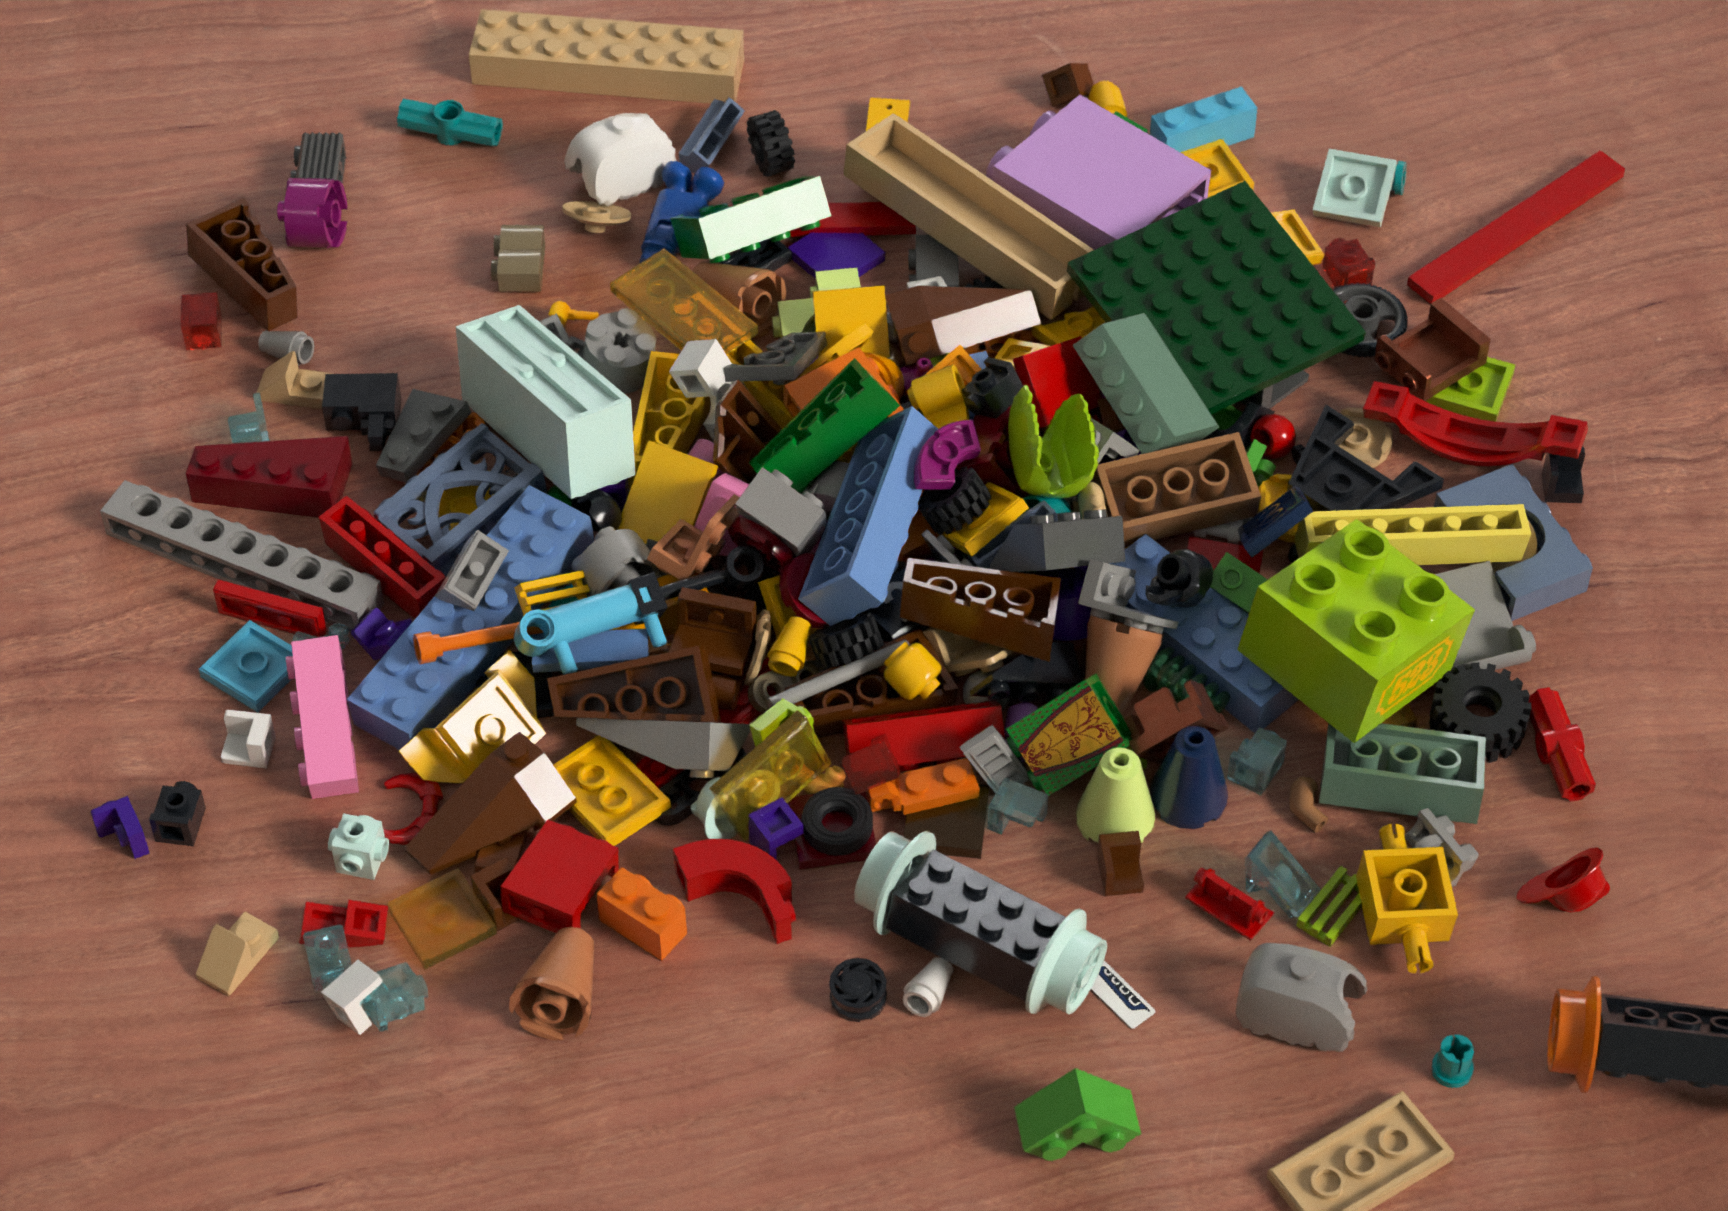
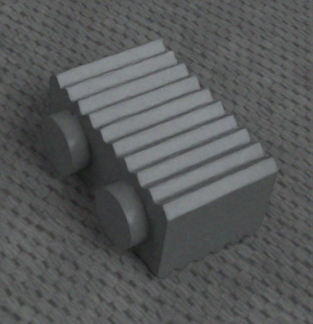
(320, 156)

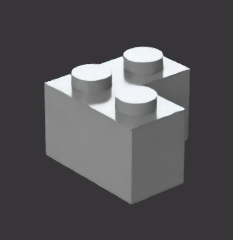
(783, 511)

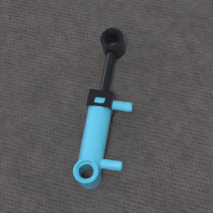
(636, 602)

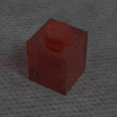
(201, 321)

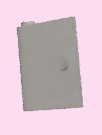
(1491, 632)

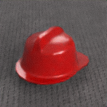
(1570, 885)

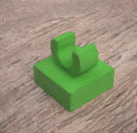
(1261, 468)

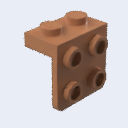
(688, 549)

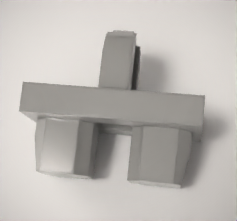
(1439, 832)

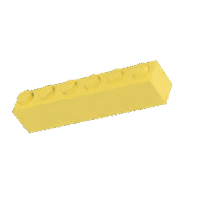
(1432, 533)

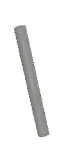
(835, 676)

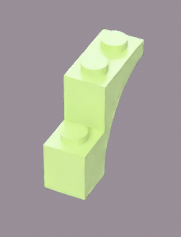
(799, 314)

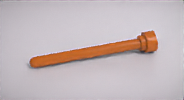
(430, 646)

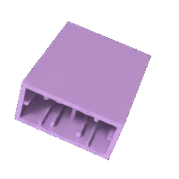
(1098, 173)

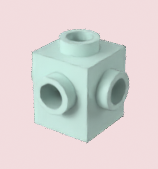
(358, 846)

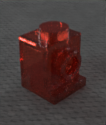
(1346, 258)

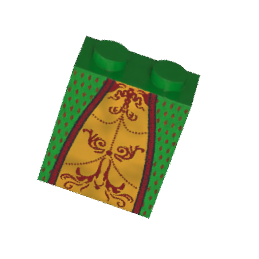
(1069, 735)

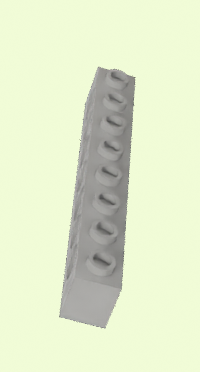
(238, 554)

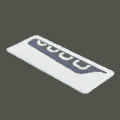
(1121, 997)

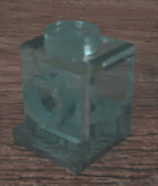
(1257, 760)
(396, 997)

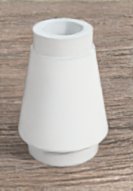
(928, 988)

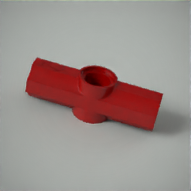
(1560, 745)

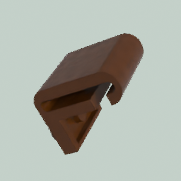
(726, 630)

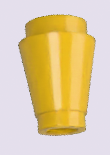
(790, 648)

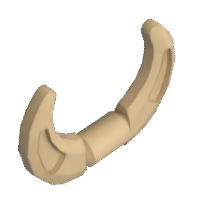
(762, 636)

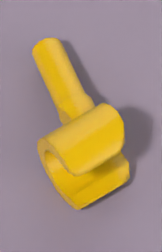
(564, 313)

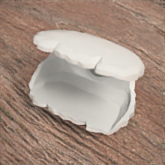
(620, 156)

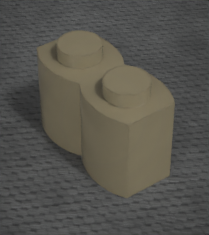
(519, 258)

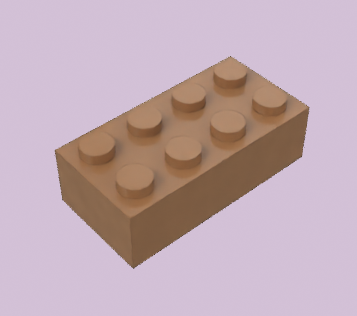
(1180, 488)

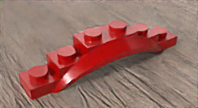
(1469, 438)

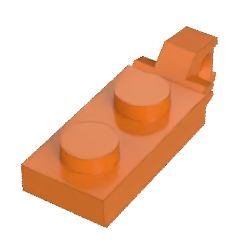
(926, 788)

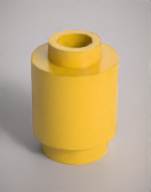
(1108, 97)

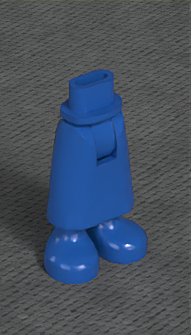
(683, 197)

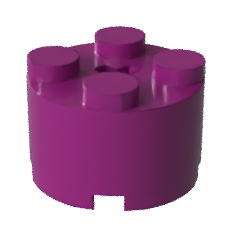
(313, 212)

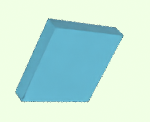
(249, 666)

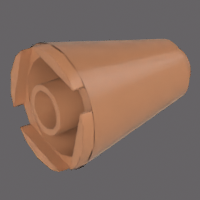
(748, 289)
(1119, 657)
(557, 988)

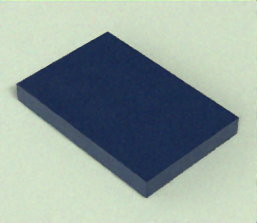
(1274, 520)

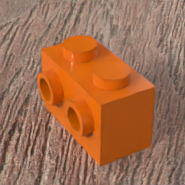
(642, 913)

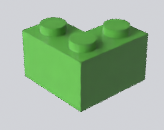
(1074, 1112)

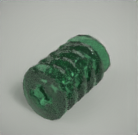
(1169, 674)

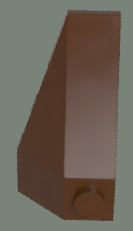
(940, 318)
(502, 797)

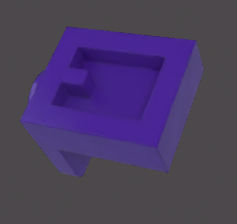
(377, 633)
(121, 819)

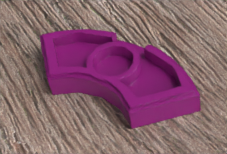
(942, 454)

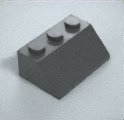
(1063, 542)

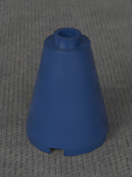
(1190, 781)

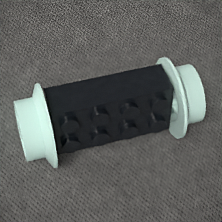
(979, 923)

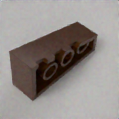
(243, 263)
(983, 604)
(653, 687)
(872, 694)

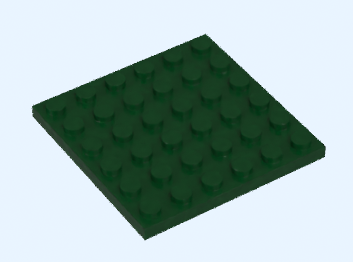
(1222, 294)

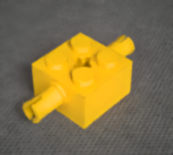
(1406, 896)

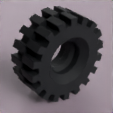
(1487, 688)

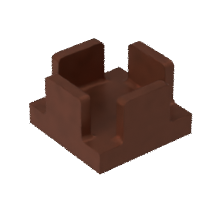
(1163, 718)

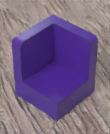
(773, 826)

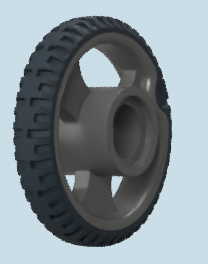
(1369, 306)

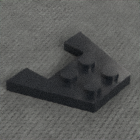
(1341, 481)

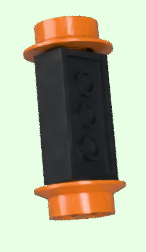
(1636, 1038)

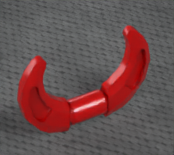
(427, 791)

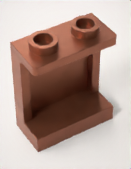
(1434, 351)

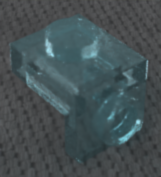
(326, 955)

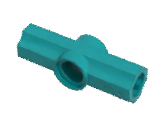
(449, 122)

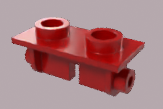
(1228, 904)

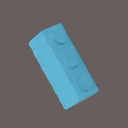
(1217, 117)

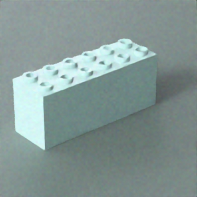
(546, 401)

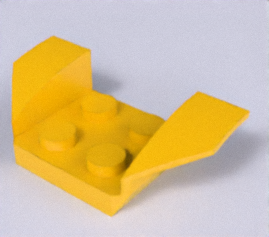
(477, 725)

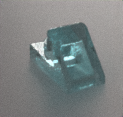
(1279, 873)

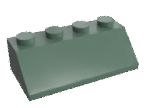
(1145, 384)
(1405, 772)

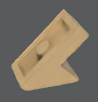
(290, 385)
(235, 952)

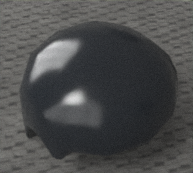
(601, 508)

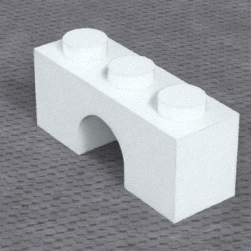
(701, 374)

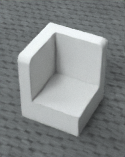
(248, 738)
(347, 995)

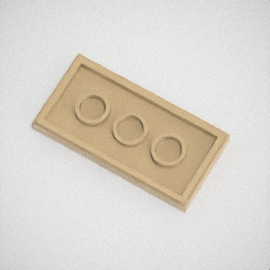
(1363, 1160)

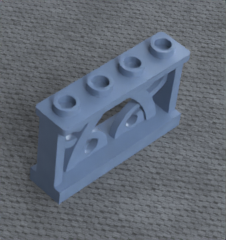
(452, 470)

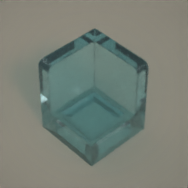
(249, 426)
(1016, 803)

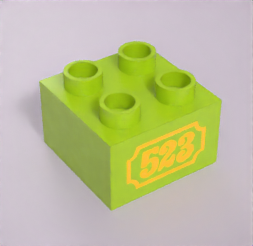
(1355, 629)

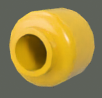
(912, 671)

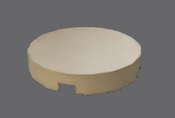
(1370, 438)

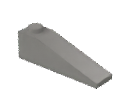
(676, 743)

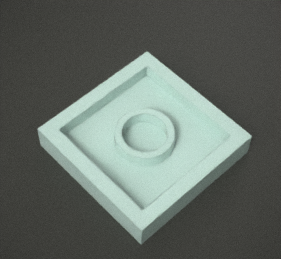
(1354, 187)

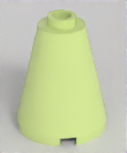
(1116, 798)

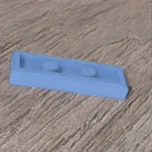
(597, 650)

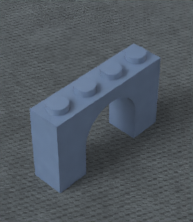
(1557, 568)

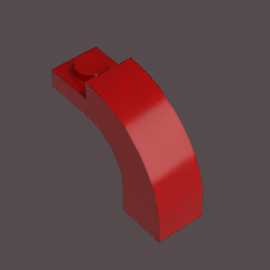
(739, 868)

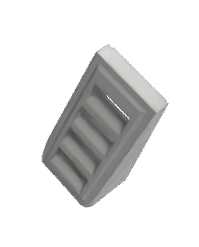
(997, 761)

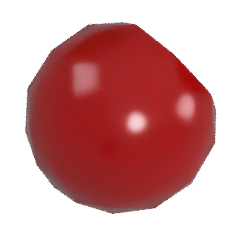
(1275, 433)

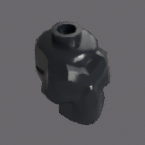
(1181, 579)

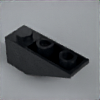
(1033, 678)

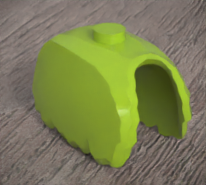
(1063, 458)

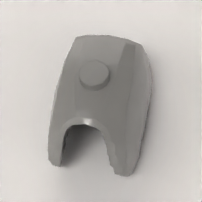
(1299, 996)

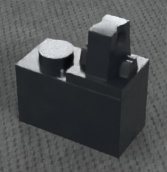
(363, 404)

